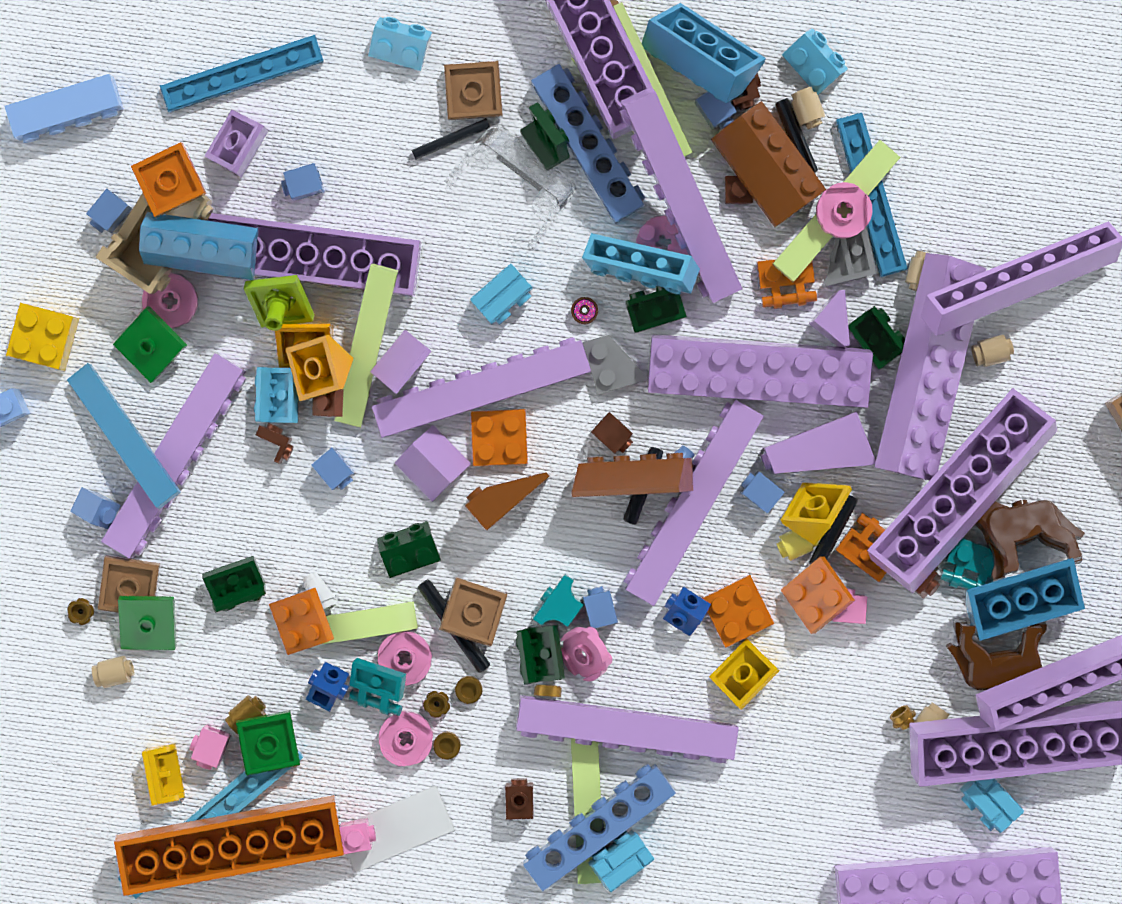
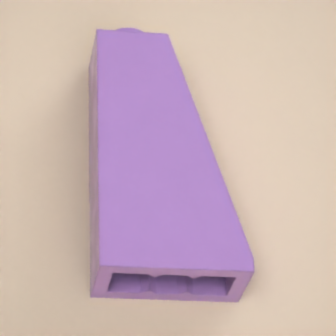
(827, 446)

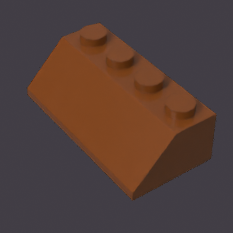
(768, 164)
(633, 477)

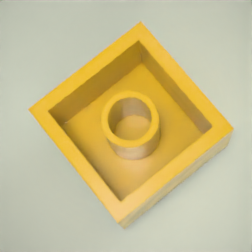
(42, 336)

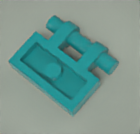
(971, 557)
(377, 680)

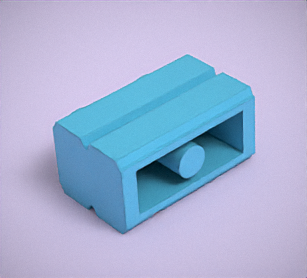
(502, 294)
(992, 802)
(620, 860)

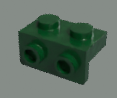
(544, 138)
(654, 309)
(875, 334)
(408, 549)
(235, 584)
(540, 654)

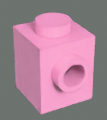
(855, 612)
(209, 747)
(357, 835)

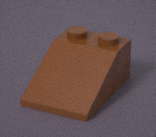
(497, 500)

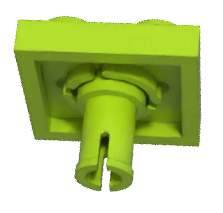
(276, 307)

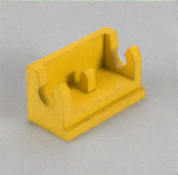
(163, 774)

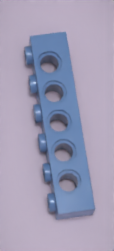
(617, 207)
(547, 874)

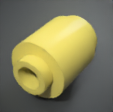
(793, 545)

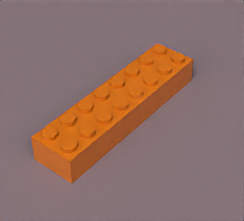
(228, 845)

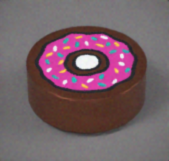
(584, 310)

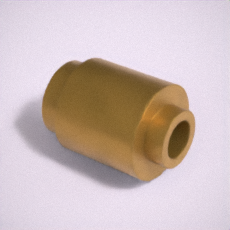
(247, 708)

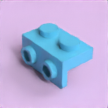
(399, 43)
(815, 60)
(275, 396)

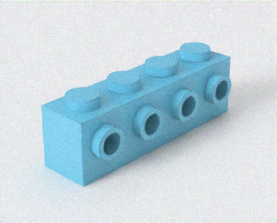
(640, 263)

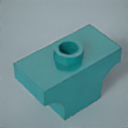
(559, 603)

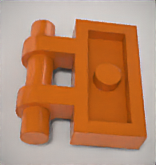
(772, 278)
(855, 546)

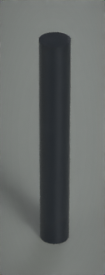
(450, 139)

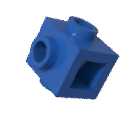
(685, 610)
(327, 686)

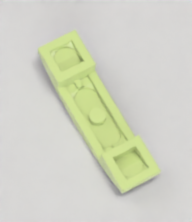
(372, 622)

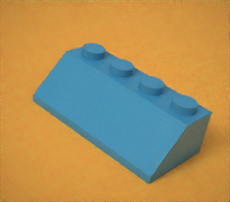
(702, 52)
(198, 245)
(1024, 599)

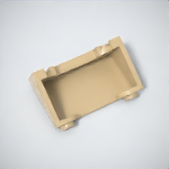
(124, 252)

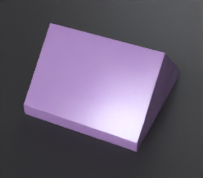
(236, 143)
(833, 320)
(400, 361)
(432, 463)

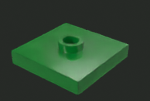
(150, 344)
(147, 622)
(268, 742)

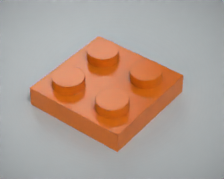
(168, 179)
(499, 437)
(817, 595)
(738, 611)
(301, 621)

